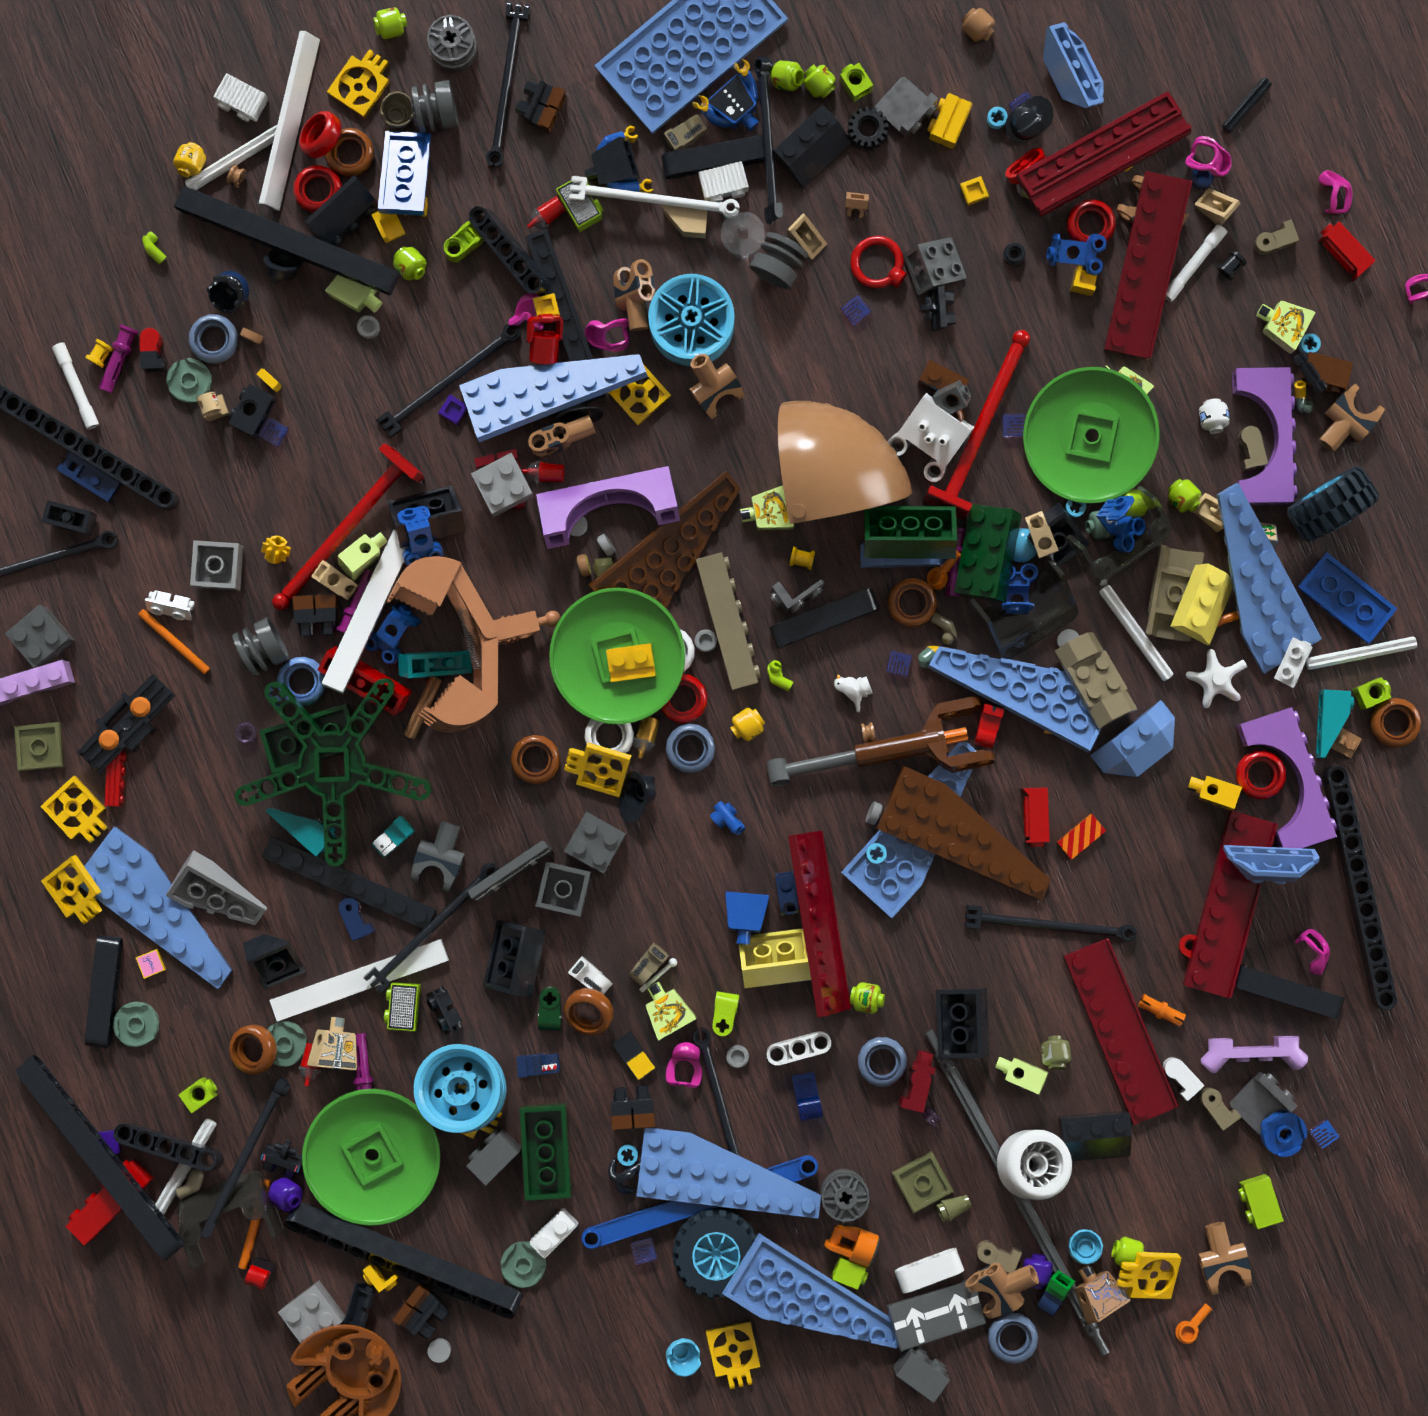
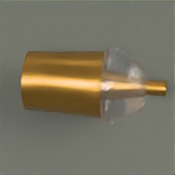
(646, 735)

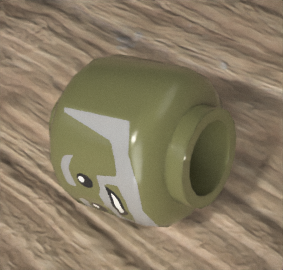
(1056, 1053)

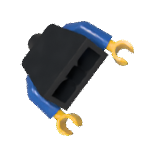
(616, 163)

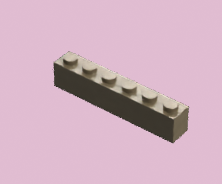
(727, 621)

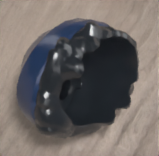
(228, 291)

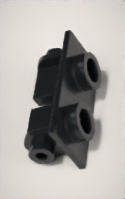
(438, 1004)
(359, 1302)

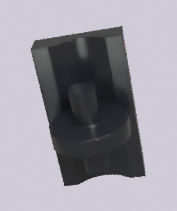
(936, 308)
(282, 1156)

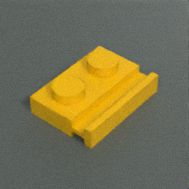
(631, 662)

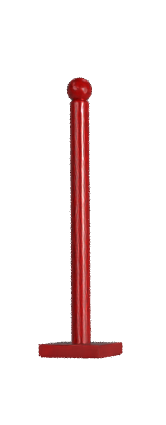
(400, 464)
(950, 498)

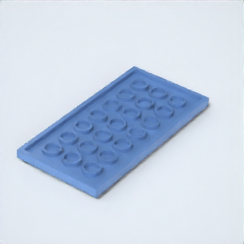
(685, 53)

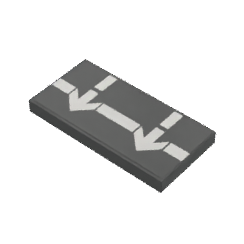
(510, 871)
(935, 1315)

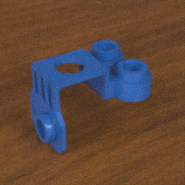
(1086, 256)
(417, 523)
(1126, 526)
(1020, 585)
(401, 618)

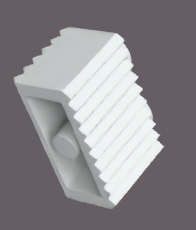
(241, 98)
(723, 182)
(553, 1232)

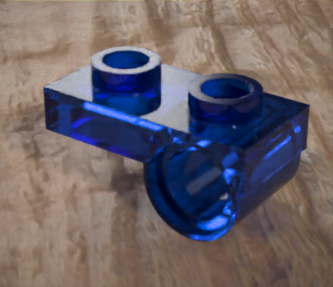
(807, 1096)

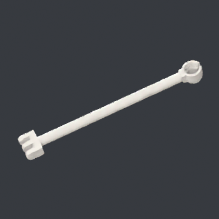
(584, 189)

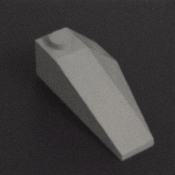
(209, 887)

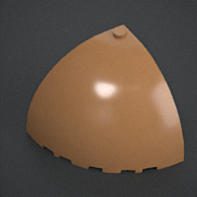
(835, 462)

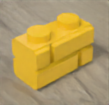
(950, 120)

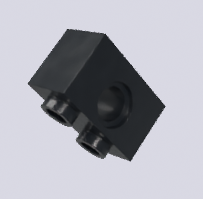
(252, 424)
(69, 518)

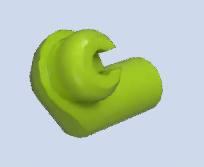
(151, 249)
(776, 677)

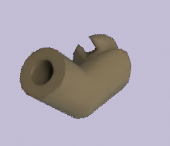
(947, 626)
(193, 1184)

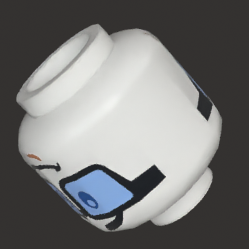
(1214, 415)

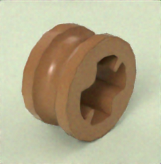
(236, 176)
(868, 732)

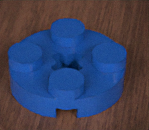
(1294, 1137)

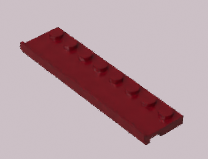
(1104, 153)
(1147, 264)
(1227, 911)
(819, 923)
(1120, 1031)

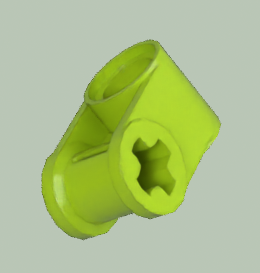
(463, 240)
(725, 1008)

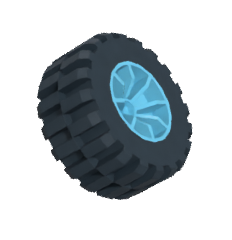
(1333, 504)
(711, 1250)

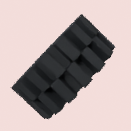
(861, 140)

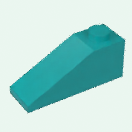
(434, 663)
(1333, 712)
(305, 830)

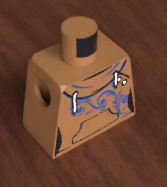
(1099, 1294)

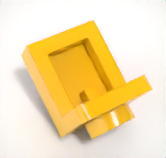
(374, 1277)

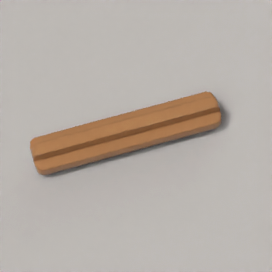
(425, 701)

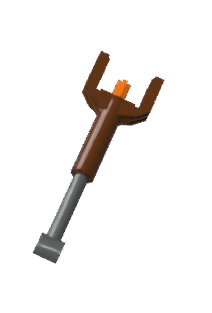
(928, 741)

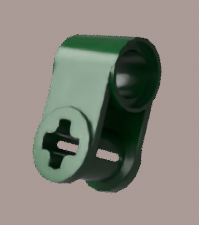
(549, 1013)

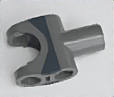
(440, 855)

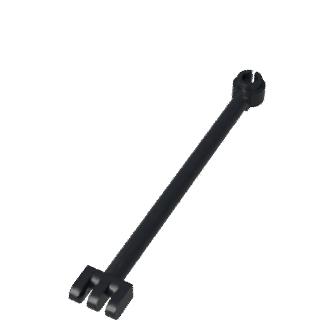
(516, 18)
(774, 211)
(445, 382)
(63, 553)
(1046, 924)
(380, 976)
(280, 1088)
(716, 1089)

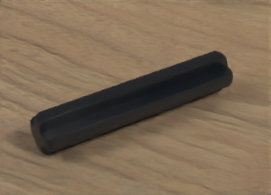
(1246, 105)

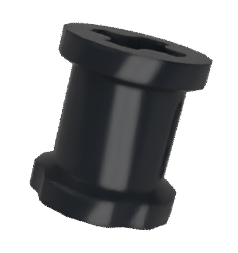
(1232, 265)

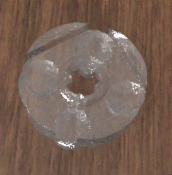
(744, 247)

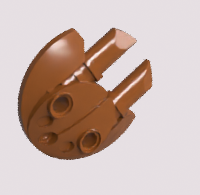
(348, 1371)

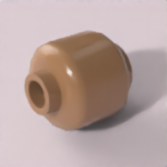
(978, 24)

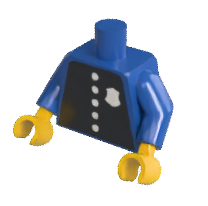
(733, 102)

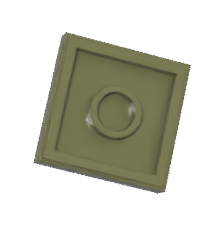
(39, 746)
(922, 1182)

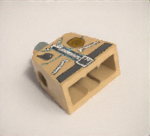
(334, 1047)

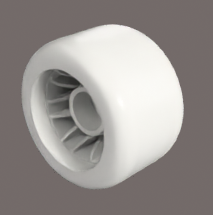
(1050, 1164)

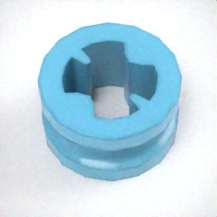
(994, 111)
(1314, 340)
(1072, 514)
(873, 847)
(621, 1156)

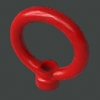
(894, 277)

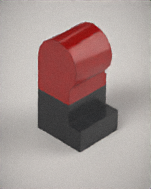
(150, 351)
(260, 1273)

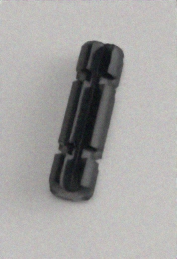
(1310, 372)

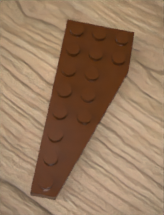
(670, 551)
(945, 825)

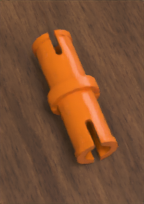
(1161, 1010)

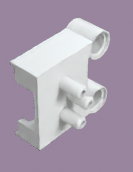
(933, 433)

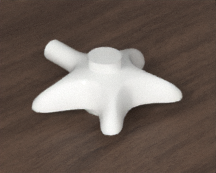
(1217, 679)

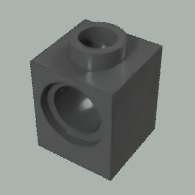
(943, 401)

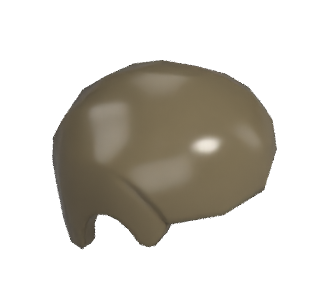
(396, 110)

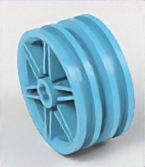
(666, 301)
(430, 1078)

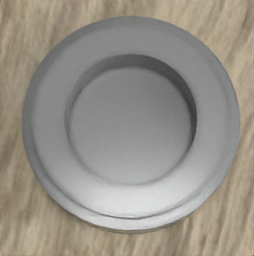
(368, 327)
(580, 527)
(606, 545)
(1066, 636)
(705, 640)
(873, 813)
(737, 1056)
(439, 1350)

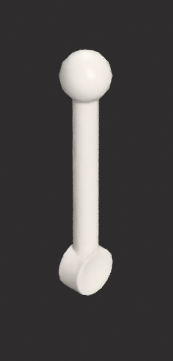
(672, 963)

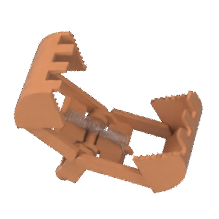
(424, 587)

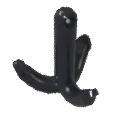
(623, 1177)

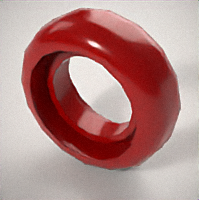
(319, 122)
(306, 176)
(1095, 206)
(699, 707)
(1273, 761)

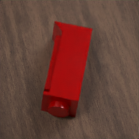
(1346, 249)
(1036, 816)

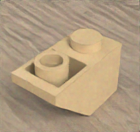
(687, 220)

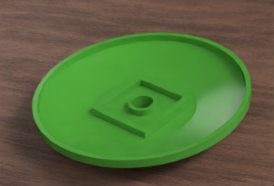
(1058, 429)
(611, 621)
(365, 1188)

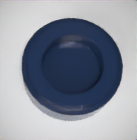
(1201, 179)

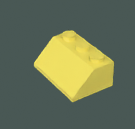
(1203, 603)
(775, 959)

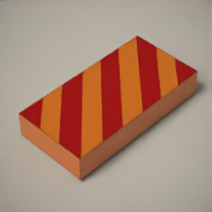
(1081, 836)

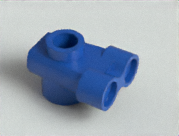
(725, 815)

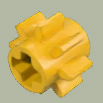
(275, 549)

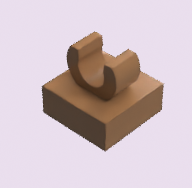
(856, 201)
(1346, 743)

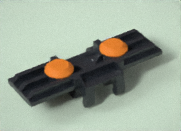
(131, 729)

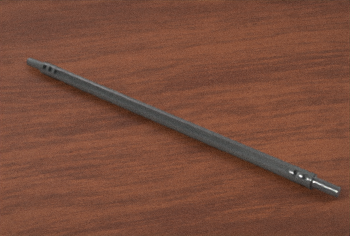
(1023, 1205)

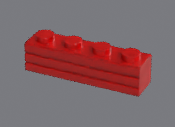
(114, 781)

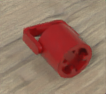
(544, 343)

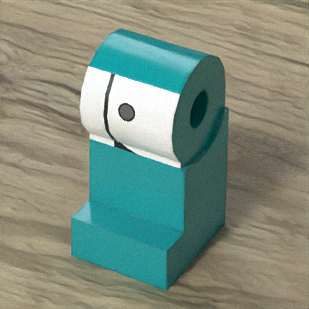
(393, 836)

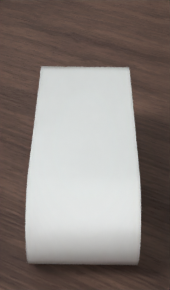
(790, 1056)
(929, 1270)

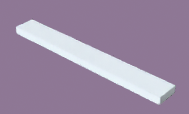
(289, 120)
(365, 617)
(353, 981)

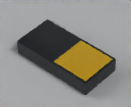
(634, 1055)

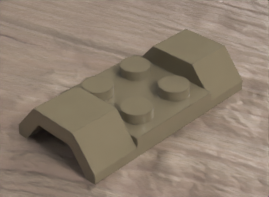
(1168, 587)
(1095, 679)

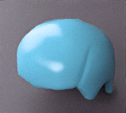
(1024, 548)
(1085, 1246)
(683, 1357)

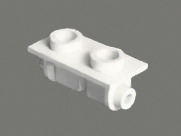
(159, 604)
(1293, 662)

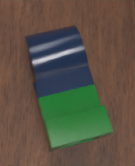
(1055, 1293)

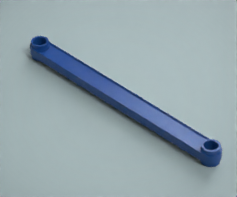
(673, 1210)

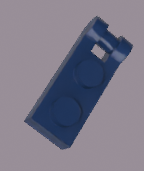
(89, 477)

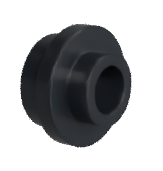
(1017, 248)

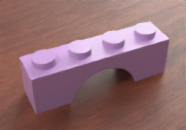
(35, 680)

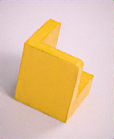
(388, 226)
(1083, 282)

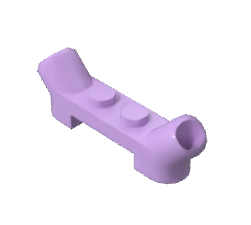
(1284, 1047)

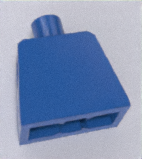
(745, 914)

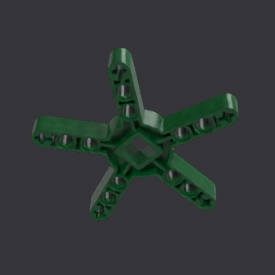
(309, 768)

